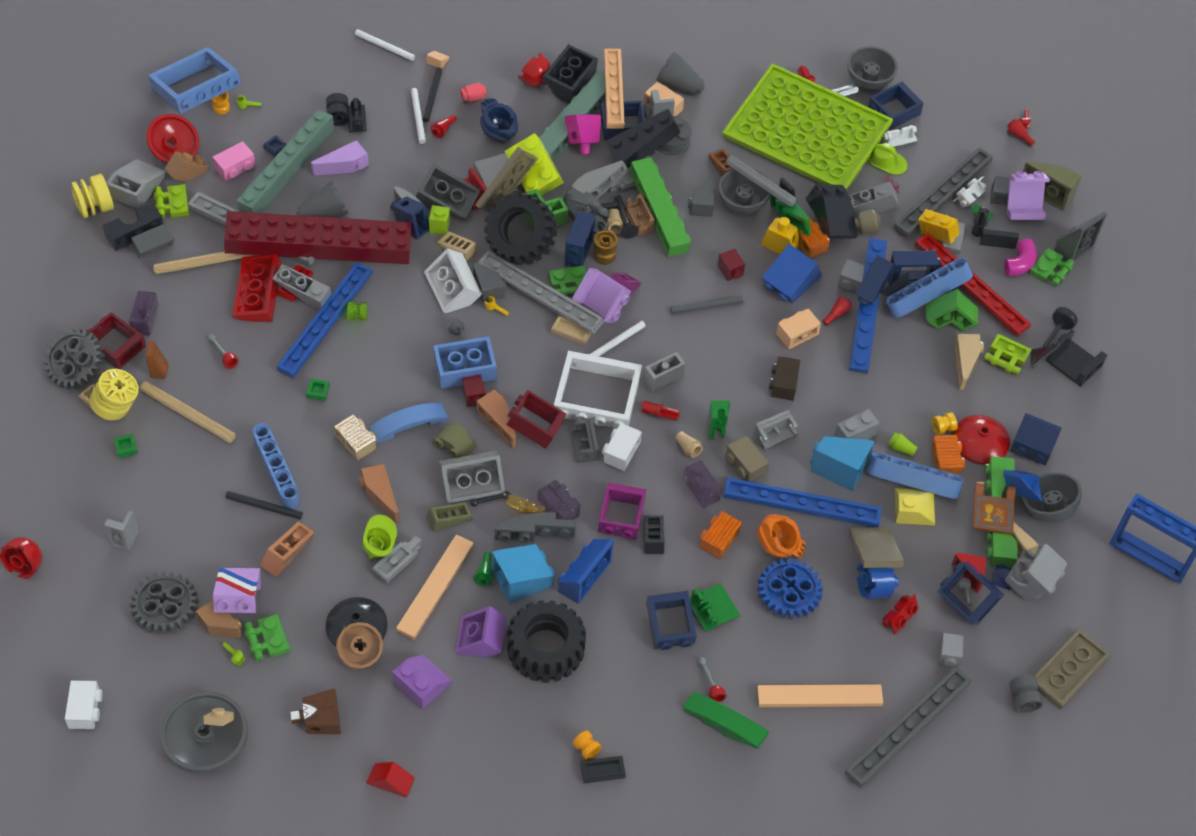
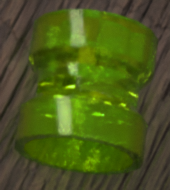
(352, 310)

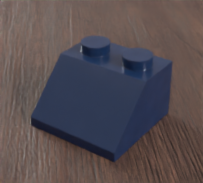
(1035, 439)

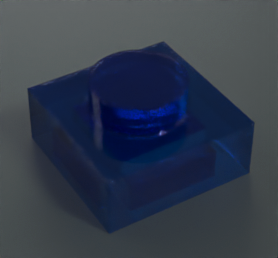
(1000, 575)

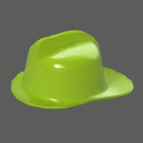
(887, 159)
(379, 536)

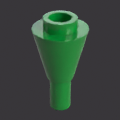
(484, 572)

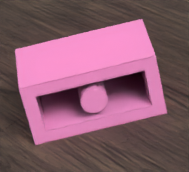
(234, 161)

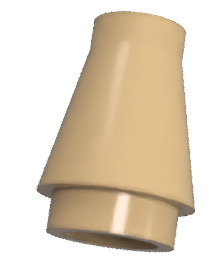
(614, 222)
(689, 445)

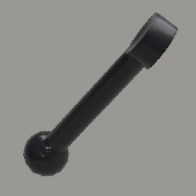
(474, 502)

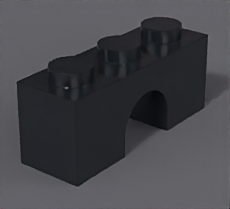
(120, 234)

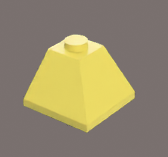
(914, 507)

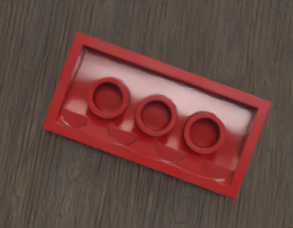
(256, 288)

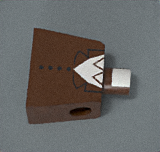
(319, 713)

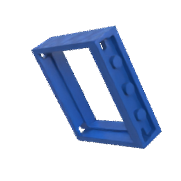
(1163, 521)

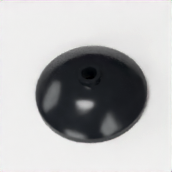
(344, 612)

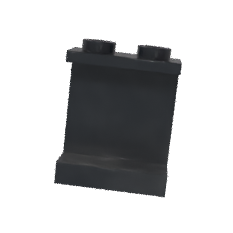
(1074, 360)

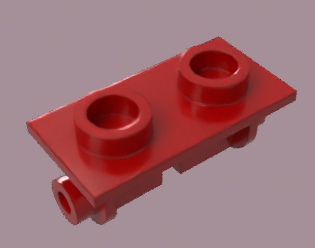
(906, 608)

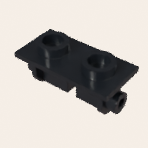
(357, 116)

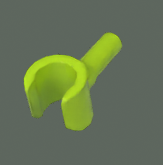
(243, 103)
(237, 657)

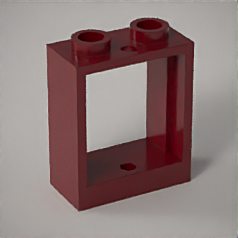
(125, 352)
(540, 408)

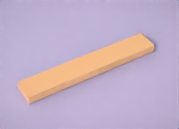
(614, 88)
(434, 587)
(819, 695)

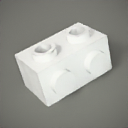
(622, 446)
(83, 705)

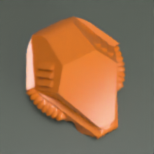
(781, 537)

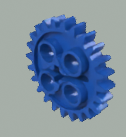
(790, 588)

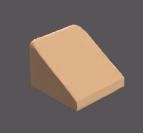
(436, 59)

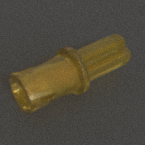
(524, 505)

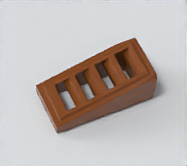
(721, 164)
(156, 361)

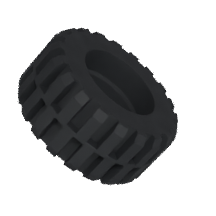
(502, 216)
(546, 664)

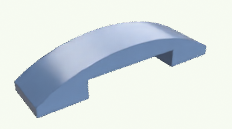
(408, 418)

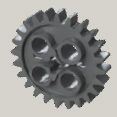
(59, 370)
(164, 602)

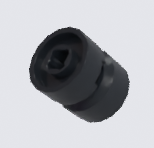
(338, 107)

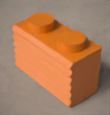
(815, 243)
(947, 452)
(720, 534)

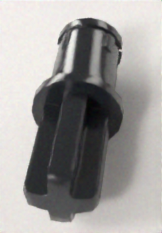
(980, 222)

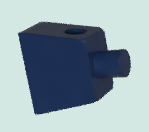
(411, 211)

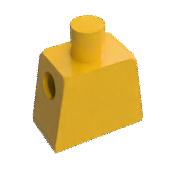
(780, 235)

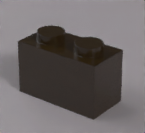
(785, 378)

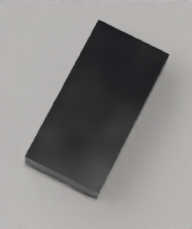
(999, 238)
(602, 769)

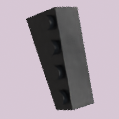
(643, 138)

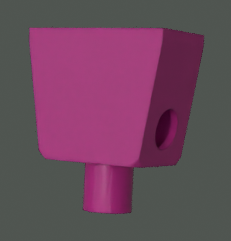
(583, 130)

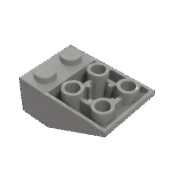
(135, 183)

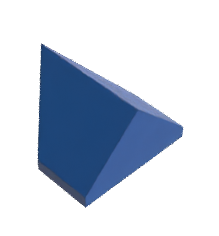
(1026, 484)

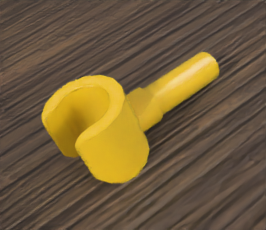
(492, 305)

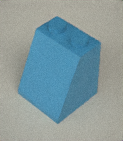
(841, 459)
(521, 571)

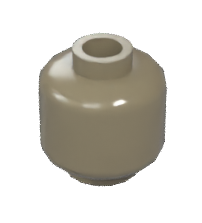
(868, 221)

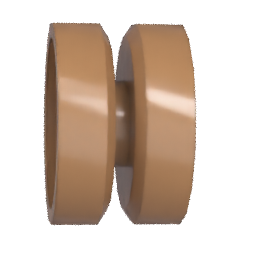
(370, 640)

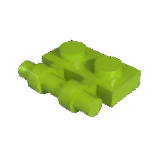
(177, 201)
(1010, 350)

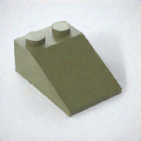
(1062, 183)

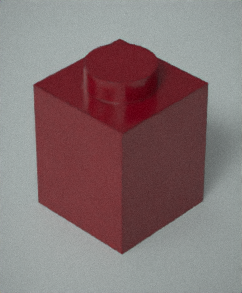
(731, 264)
(473, 389)

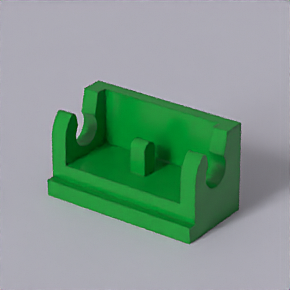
(718, 417)

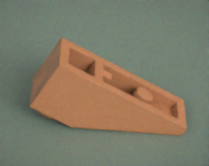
(494, 411)
(379, 490)
(286, 549)

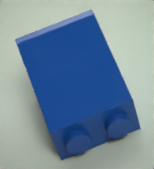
(791, 274)

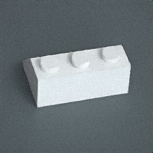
(452, 281)

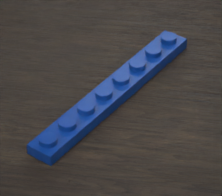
(866, 315)
(324, 320)
(802, 502)

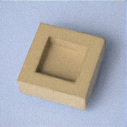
(218, 717)

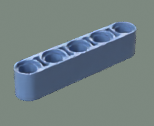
(929, 287)
(277, 473)
(915, 475)

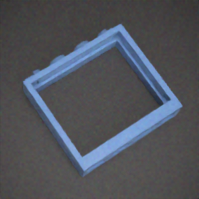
(188, 66)

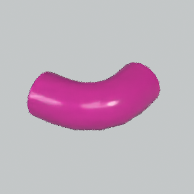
(1025, 260)

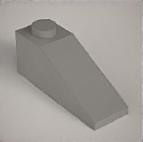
(601, 179)

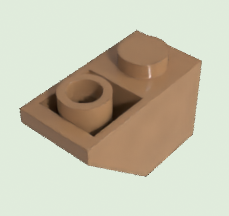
(186, 166)
(218, 623)

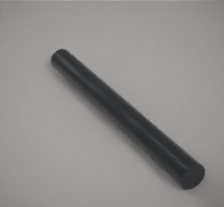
(433, 90)
(264, 505)

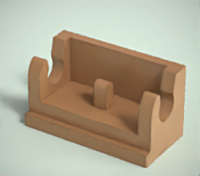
(640, 215)

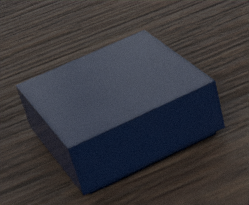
(274, 145)

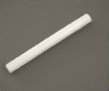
(385, 45)
(418, 117)
(620, 338)

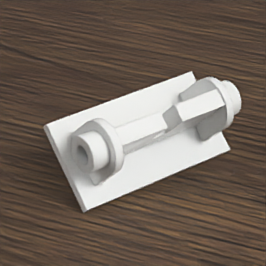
(900, 137)
(975, 187)

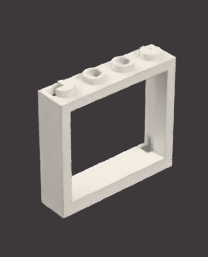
(605, 367)

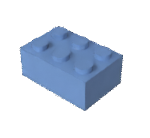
(464, 360)

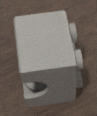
(1036, 573)

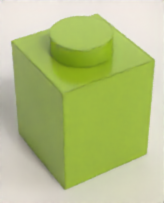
(439, 220)

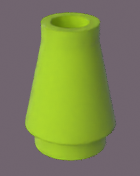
(902, 444)

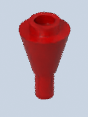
(440, 128)
(1017, 129)
(840, 308)

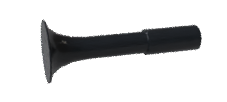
(629, 230)

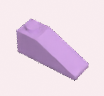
(343, 160)

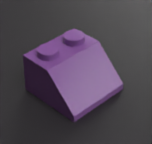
(481, 633)
(420, 680)

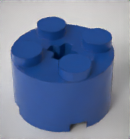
(876, 582)

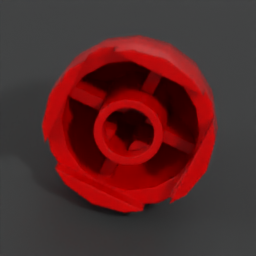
(534, 71)
(21, 556)

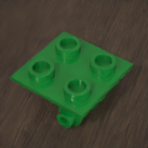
(712, 606)

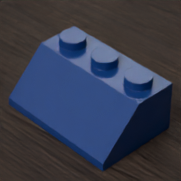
(586, 569)

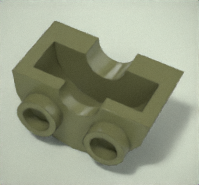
(455, 439)

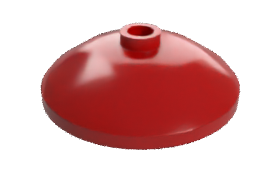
(175, 130)
(980, 446)

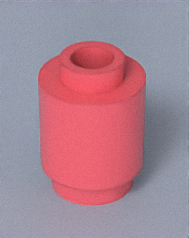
(473, 92)

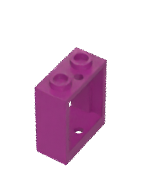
(622, 494)

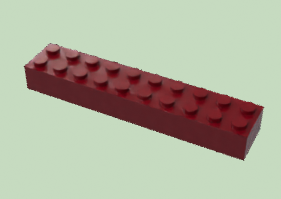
(317, 237)

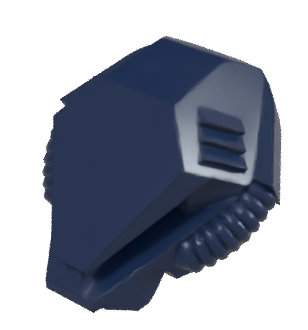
(498, 120)

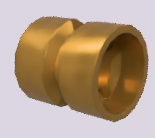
(605, 247)

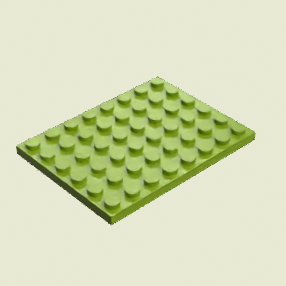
(807, 127)

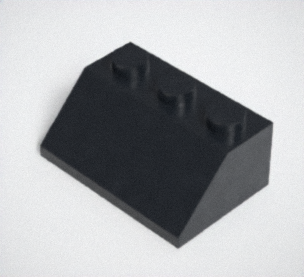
(570, 73)

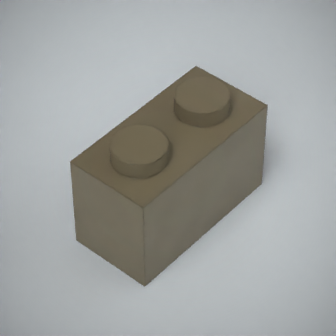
(746, 459)

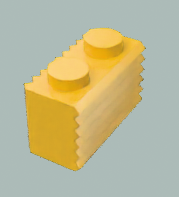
(939, 226)

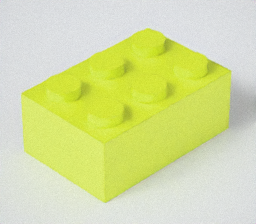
(543, 173)

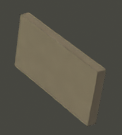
(507, 179)
(876, 547)
(1070, 668)

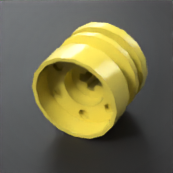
(91, 196)
(113, 394)

